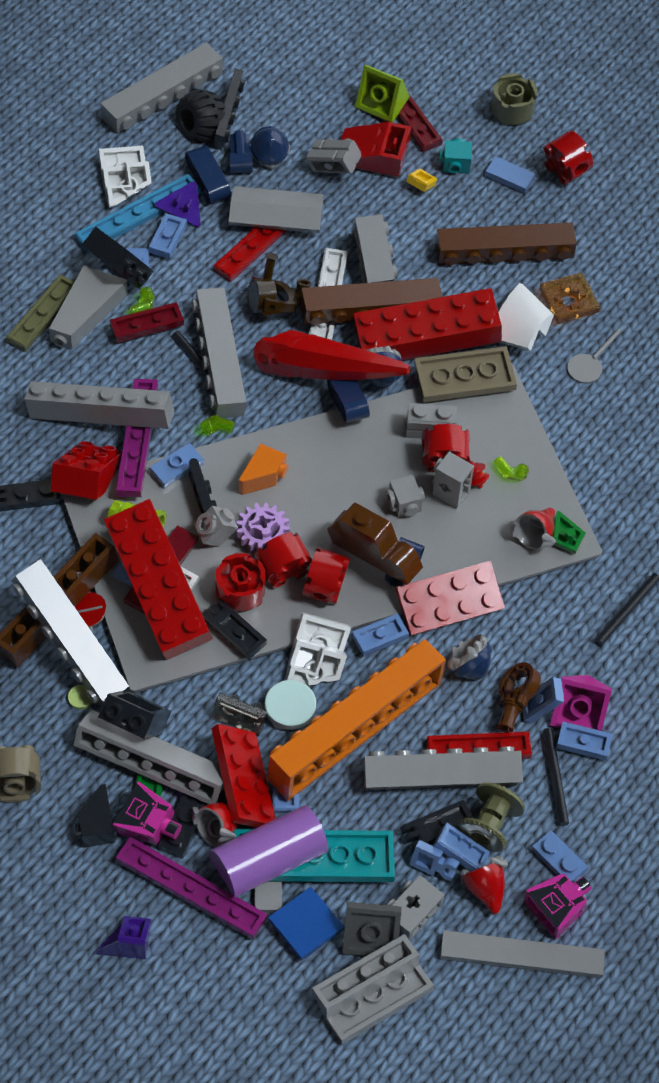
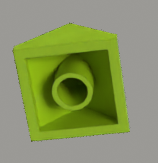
(381, 94)

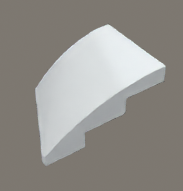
(123, 172)
(523, 318)
(317, 650)

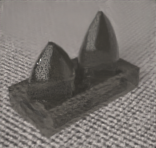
(240, 714)

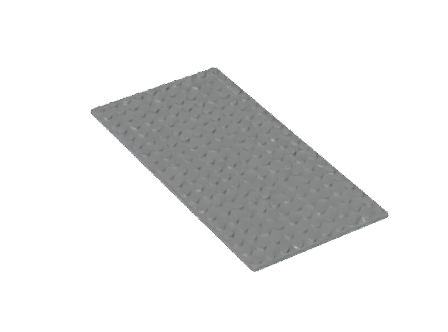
(327, 473)

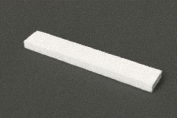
(331, 274)

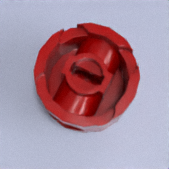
(567, 157)
(444, 439)
(284, 558)
(325, 576)
(240, 582)

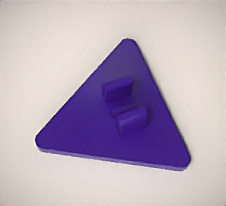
(182, 204)

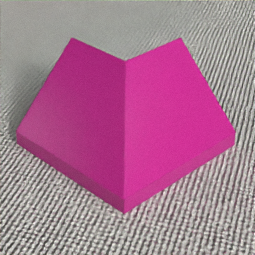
(583, 703)

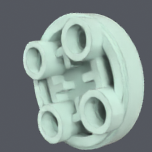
(290, 705)

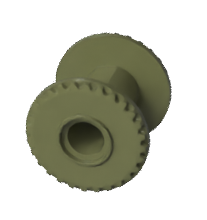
(497, 805)

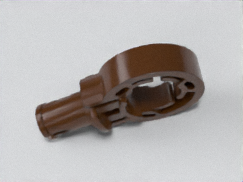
(516, 700)

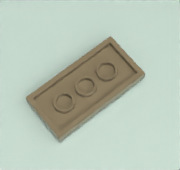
(465, 374)

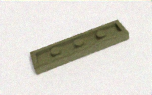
(40, 314)

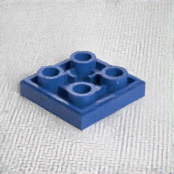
(306, 923)

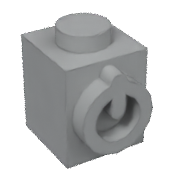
(405, 496)
(215, 525)

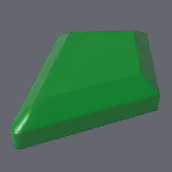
(567, 533)

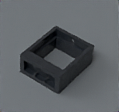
(117, 258)
(142, 716)

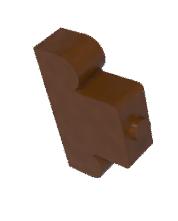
(375, 542)

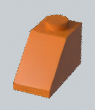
(263, 470)

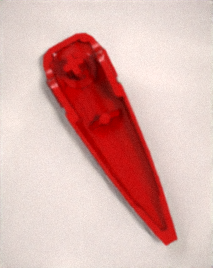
(316, 357)

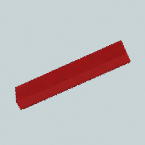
(246, 252)
(492, 741)

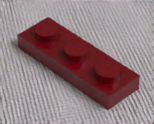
(146, 322)

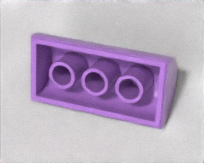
(270, 850)

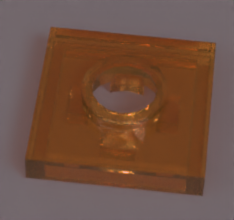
(573, 286)

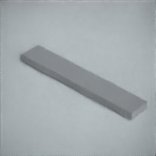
(522, 954)

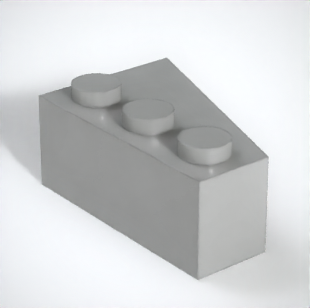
(373, 249)

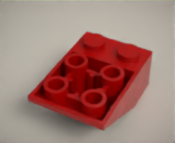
(381, 146)
(85, 470)

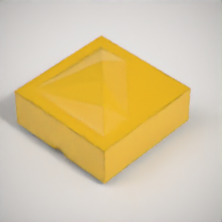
(421, 180)

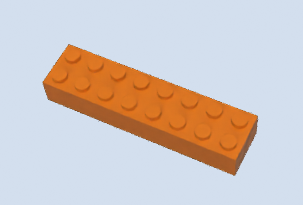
(355, 719)

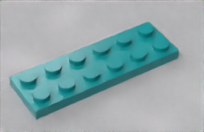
(350, 858)

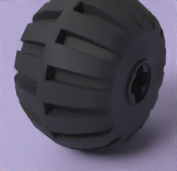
(199, 115)

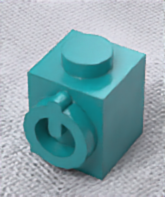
(456, 156)

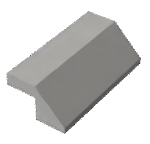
(276, 209)
(372, 989)

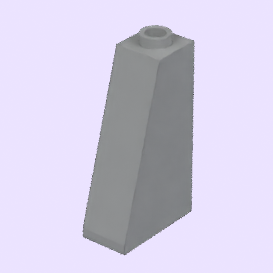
(86, 305)

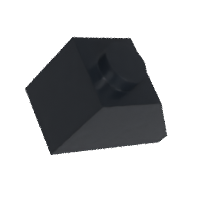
(95, 820)

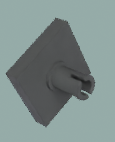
(370, 927)

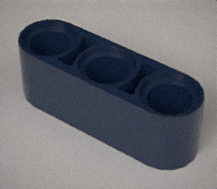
(208, 174)
(349, 399)

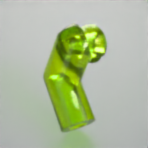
(146, 301)
(215, 424)
(513, 473)

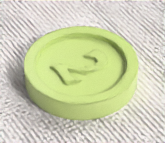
(78, 698)

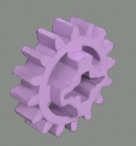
(261, 525)

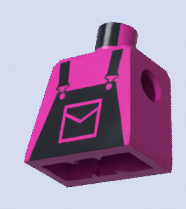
(146, 817)
(558, 902)

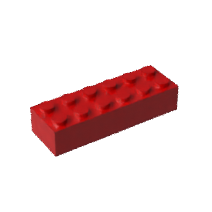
(432, 325)
(158, 579)

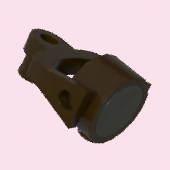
(263, 292)

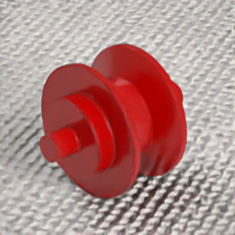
(479, 477)

